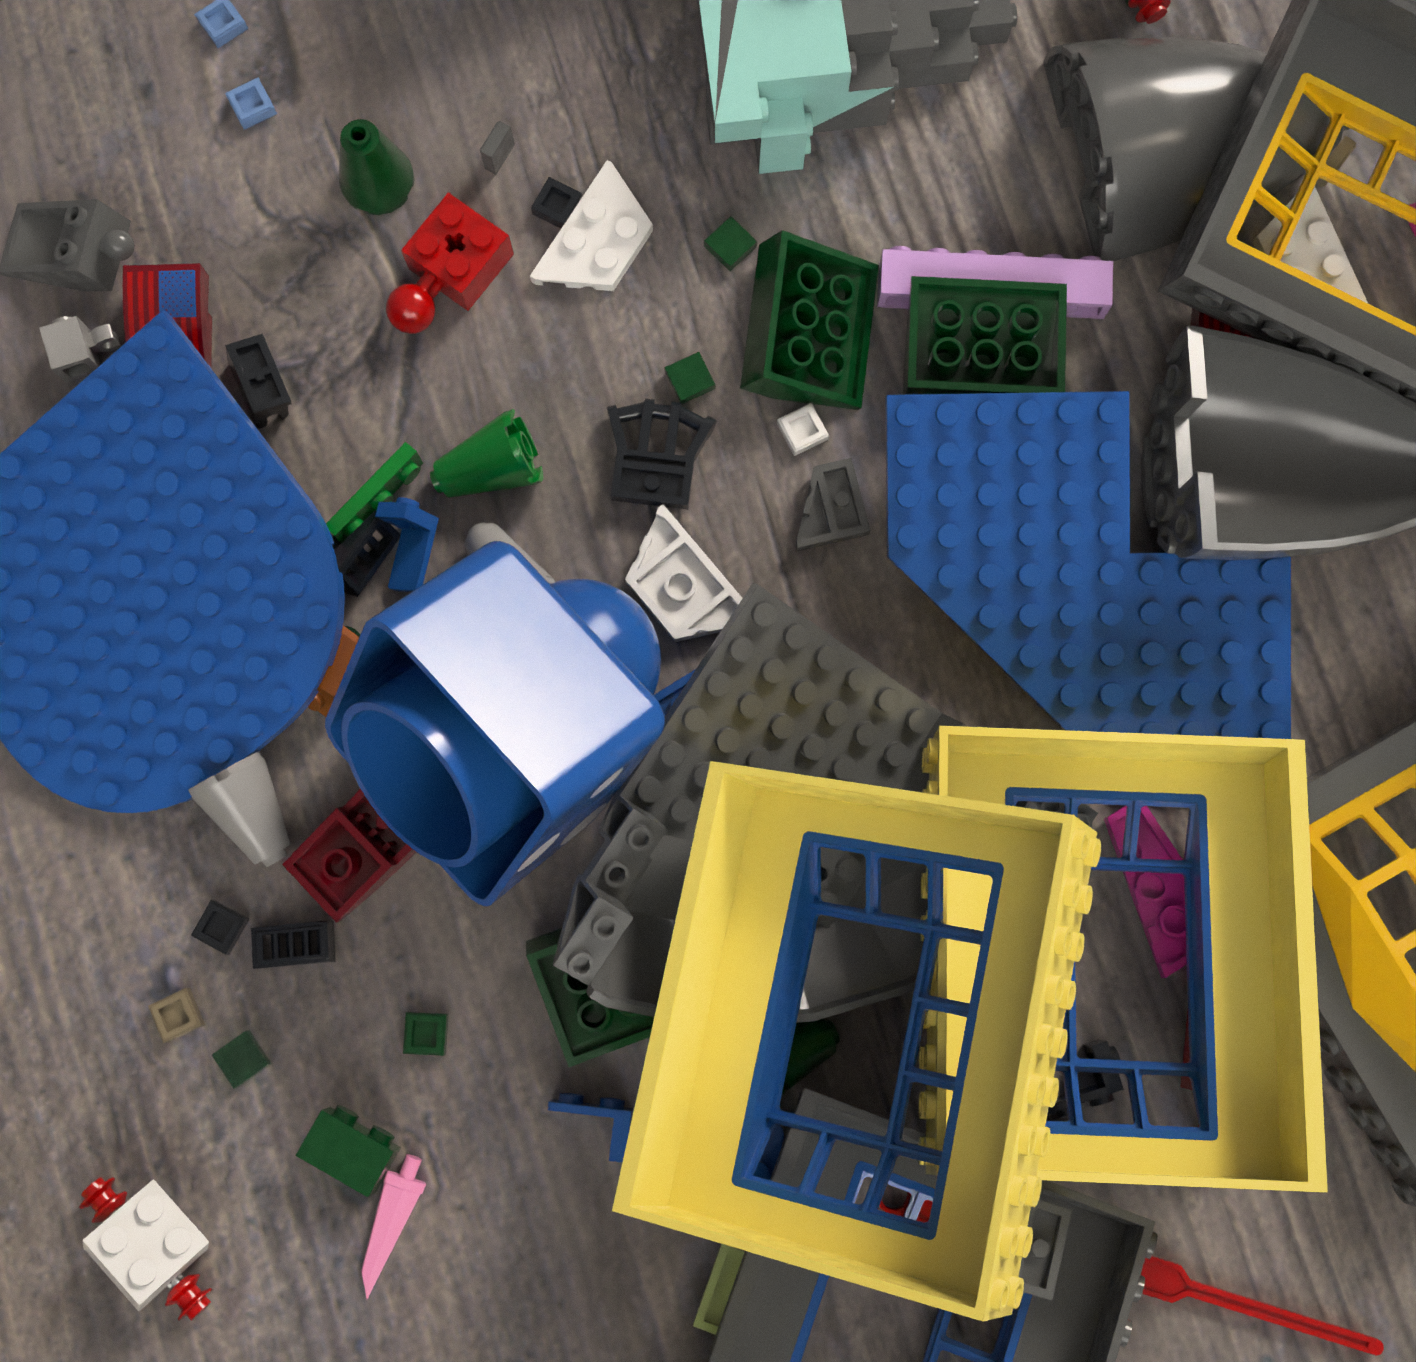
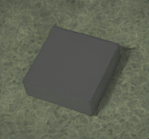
(497, 147)

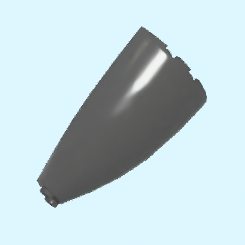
(1153, 128)
(1273, 453)

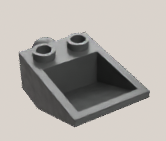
(67, 244)

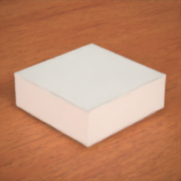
(802, 429)

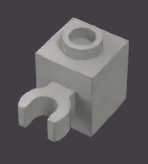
(74, 348)

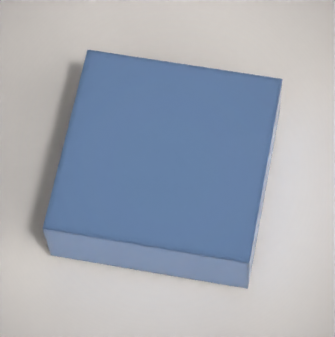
(221, 21)
(251, 103)

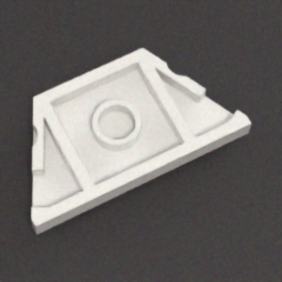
(597, 237)
(1314, 248)
(680, 582)

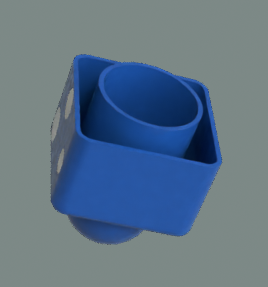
(498, 713)

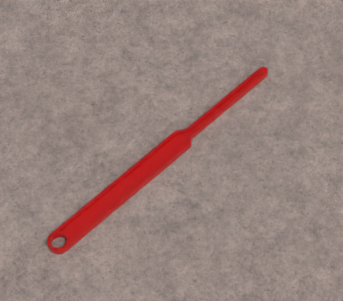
(1171, 1283)

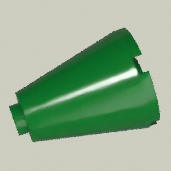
(489, 460)

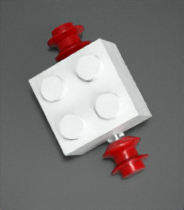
(146, 1246)

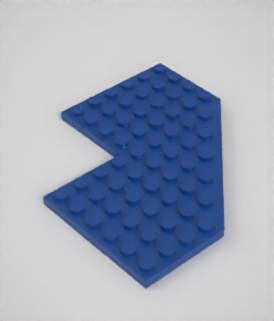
(1022, 538)

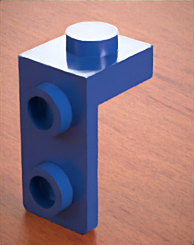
(414, 542)
(608, 1107)

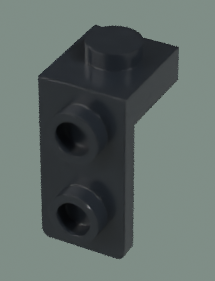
(1105, 1084)

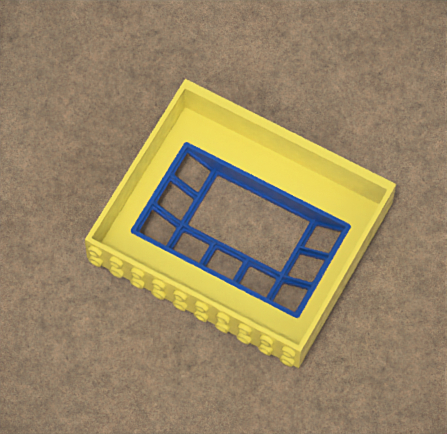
(1245, 950)
(734, 1007)

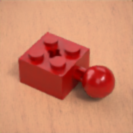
(451, 254)

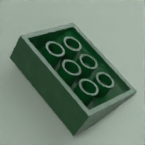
(809, 323)
(984, 336)
(580, 1023)

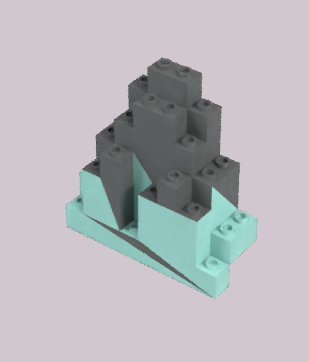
(831, 64)

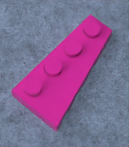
(1156, 896)

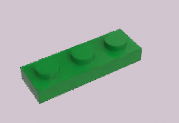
(396, 471)

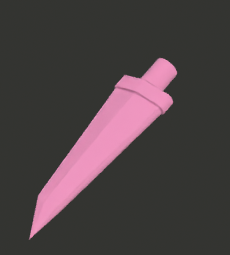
(395, 1205)

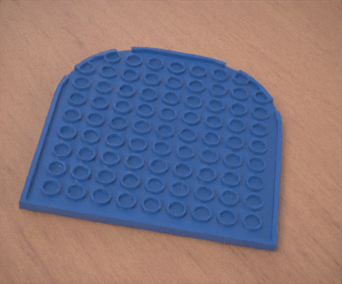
(155, 584)

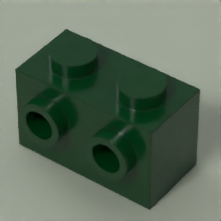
(349, 1149)

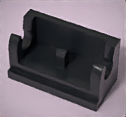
(258, 379)

